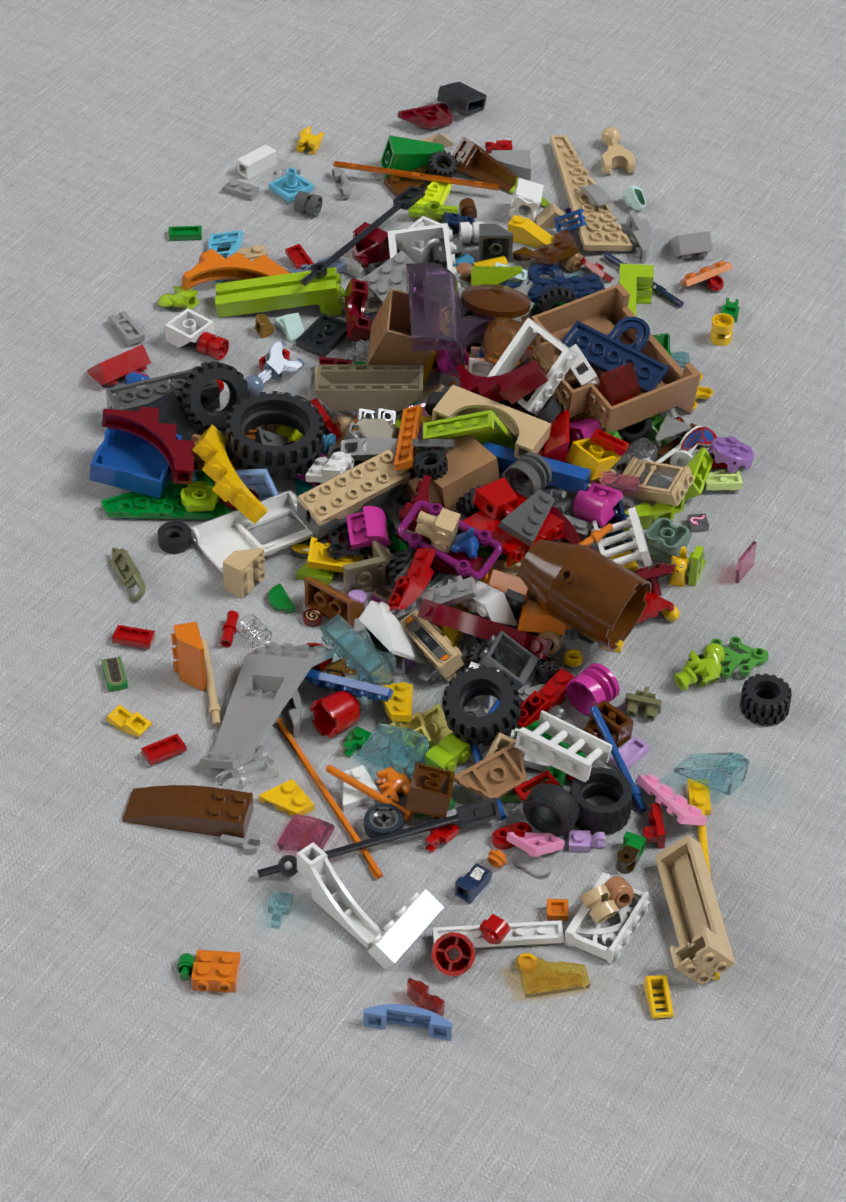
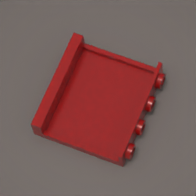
(512, 547)

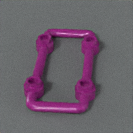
(462, 567)

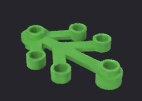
(754, 657)

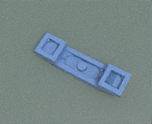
(408, 1015)

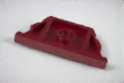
(428, 116)

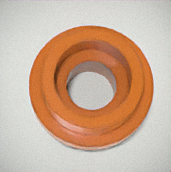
(497, 858)

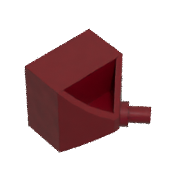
(372, 248)

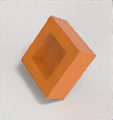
(557, 909)

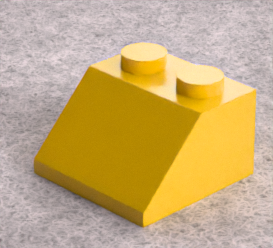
(591, 456)

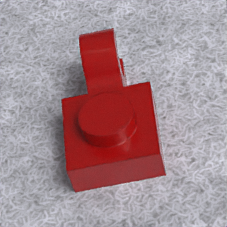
(443, 835)

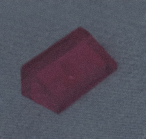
(625, 483)

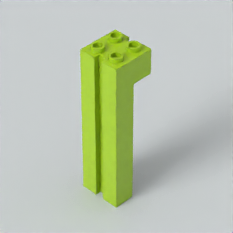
(638, 282)
(280, 293)

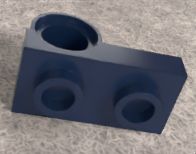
(454, 219)

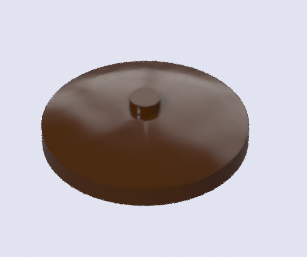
(495, 301)

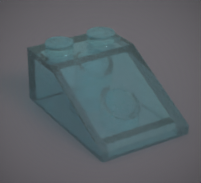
(716, 770)

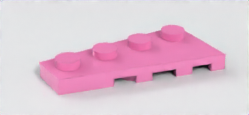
(676, 804)

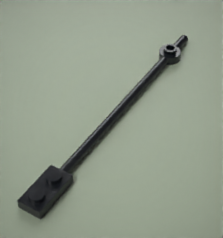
(403, 201)
(465, 815)

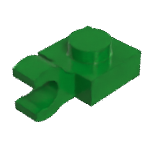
(355, 740)

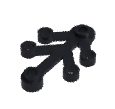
(339, 551)

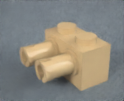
(439, 529)

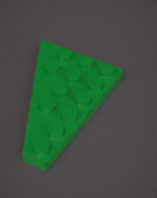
(167, 507)

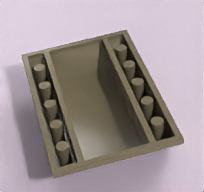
(369, 386)

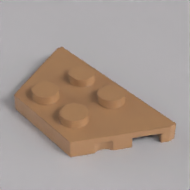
(495, 774)

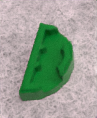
(280, 600)

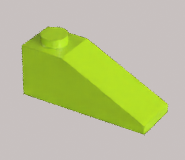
(493, 274)
(700, 468)

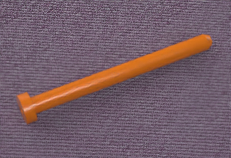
(366, 790)

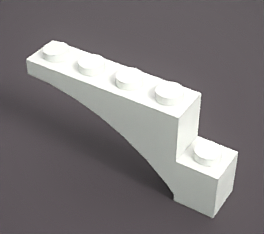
(333, 896)

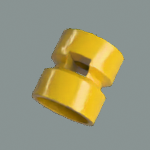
(721, 329)

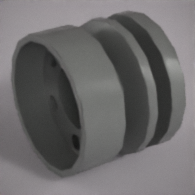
(528, 474)

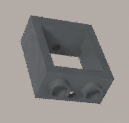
(515, 652)

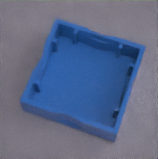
(130, 464)

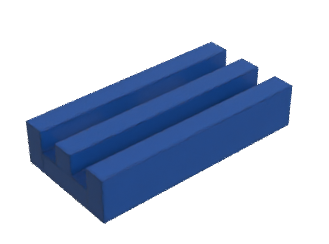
(580, 218)

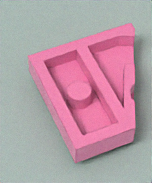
(536, 843)

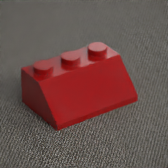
(120, 366)
(558, 441)

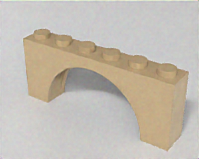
(528, 430)

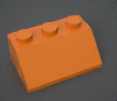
(189, 655)

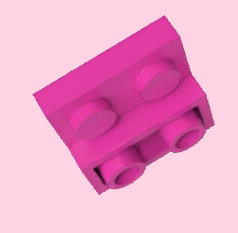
(596, 503)
(368, 527)

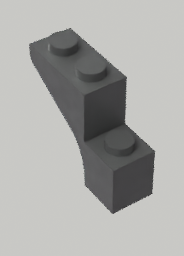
(395, 663)

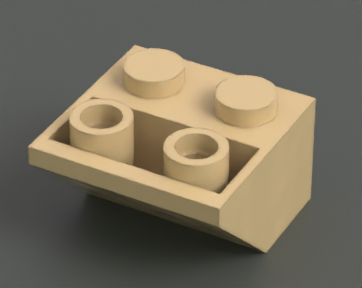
(243, 571)

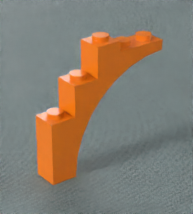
(215, 267)

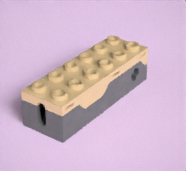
(366, 484)

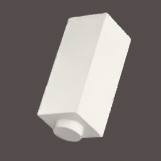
(256, 161)
(582, 370)

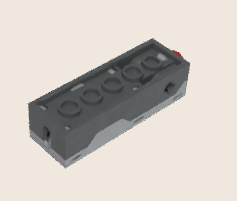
(140, 393)

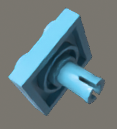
(290, 184)

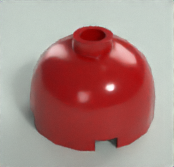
(453, 953)

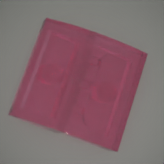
(303, 831)

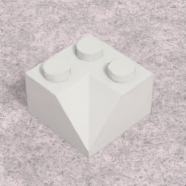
(187, 328)

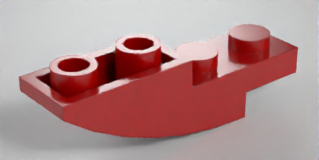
(411, 586)
(550, 695)

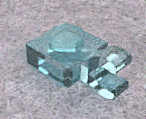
(681, 358)
(279, 905)

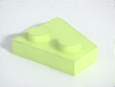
(724, 480)

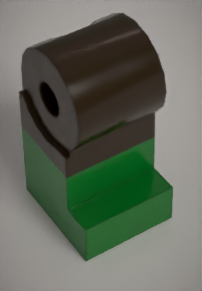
(631, 853)

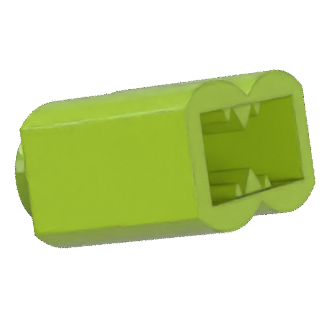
(448, 753)

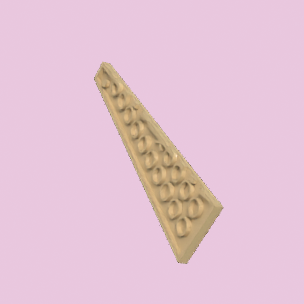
(602, 230)

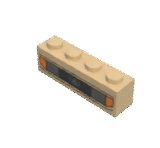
(432, 644)

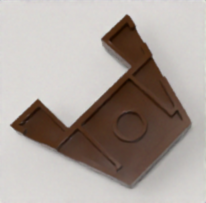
(561, 248)

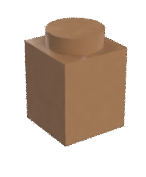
(392, 334)
(468, 467)

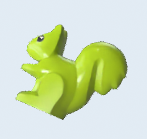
(180, 298)
(710, 666)

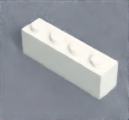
(405, 929)

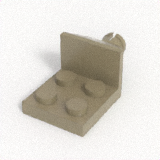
(369, 573)

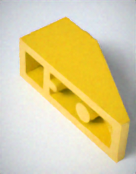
(528, 232)

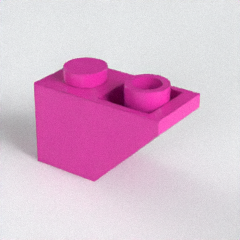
(582, 429)

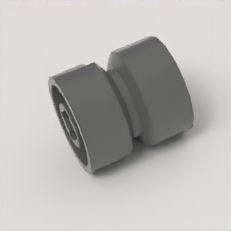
(308, 203)

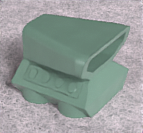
(666, 539)

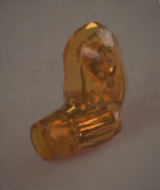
(498, 337)

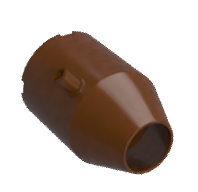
(585, 590)

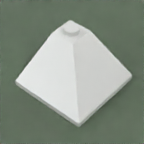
(390, 632)

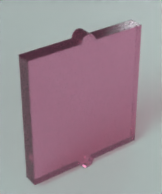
(745, 562)

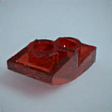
(419, 994)

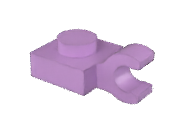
(582, 840)

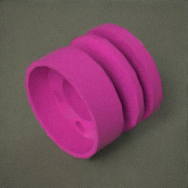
(592, 687)

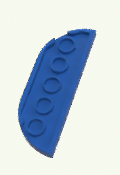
(355, 687)

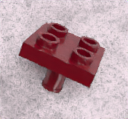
(654, 574)

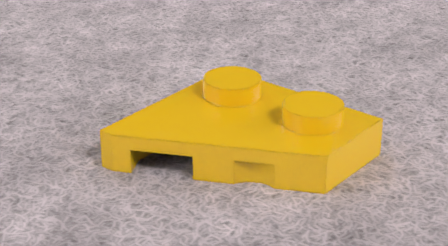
(288, 798)

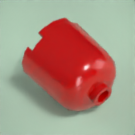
(335, 713)

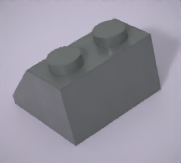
(494, 242)

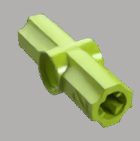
(431, 210)

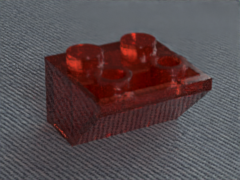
(619, 384)

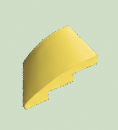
(430, 724)

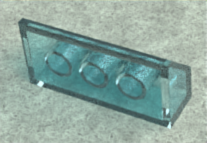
(356, 652)

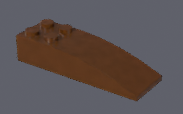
(191, 809)

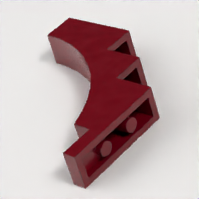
(480, 626)

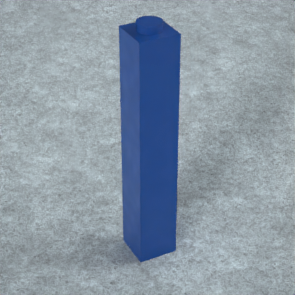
(563, 474)

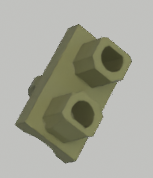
(644, 701)

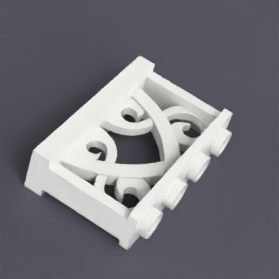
(579, 927)

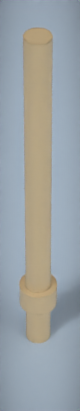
(214, 708)

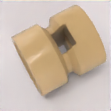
(601, 906)

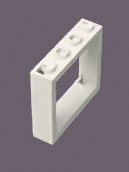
(424, 233)
(555, 375)

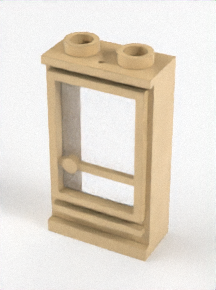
(659, 481)

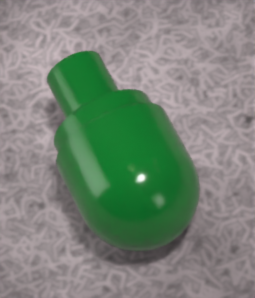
(185, 965)

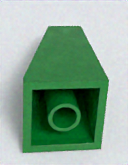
(407, 153)

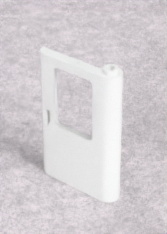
(230, 532)

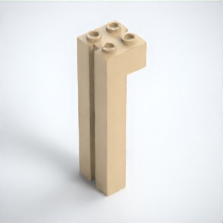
(694, 912)

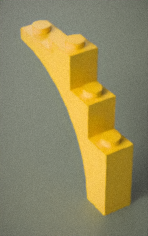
(228, 484)

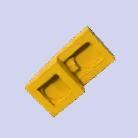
(127, 722)

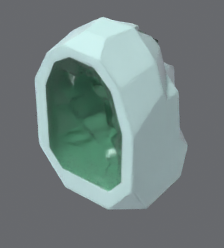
(634, 198)

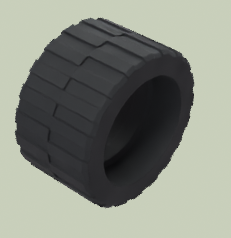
(607, 784)

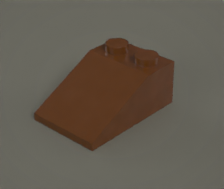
(430, 791)

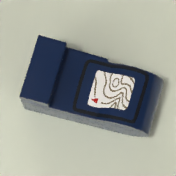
(473, 882)

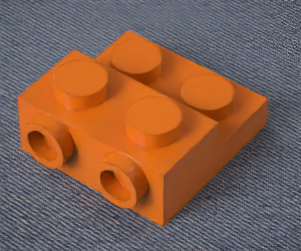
(216, 971)

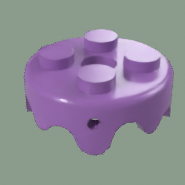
(731, 450)

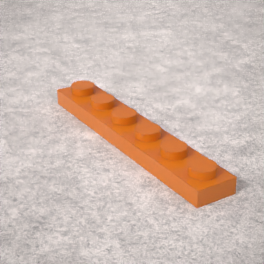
(408, 430)

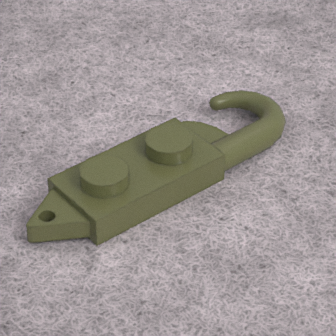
(127, 572)

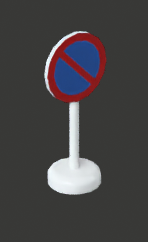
(687, 442)
(682, 457)

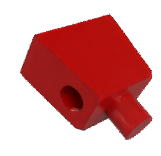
(496, 499)

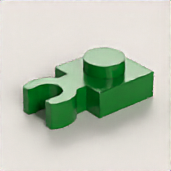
(731, 309)

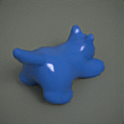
(466, 543)

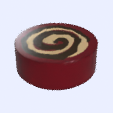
(312, 617)

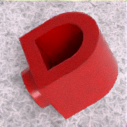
(494, 929)

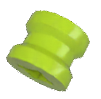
(685, 678)

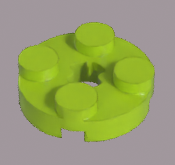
(193, 503)

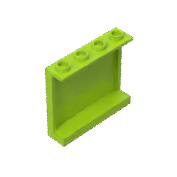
(481, 426)

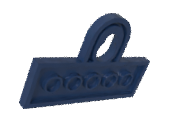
(580, 286)
(609, 353)

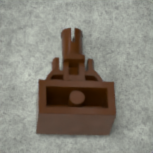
(618, 724)

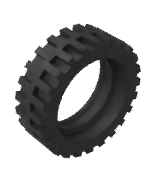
(279, 410)

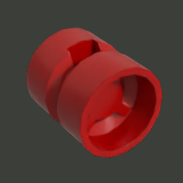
(211, 345)

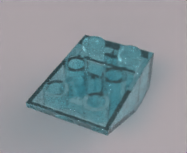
(395, 748)

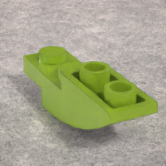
(649, 514)

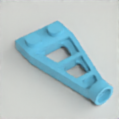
(227, 239)

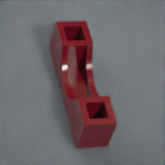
(355, 298)

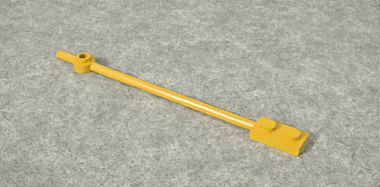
(700, 797)

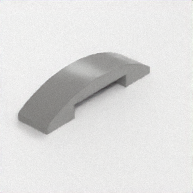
(295, 714)

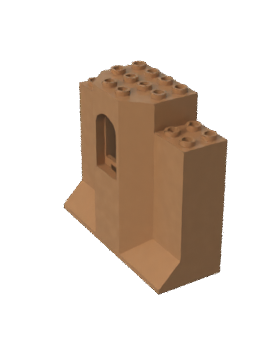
(603, 312)

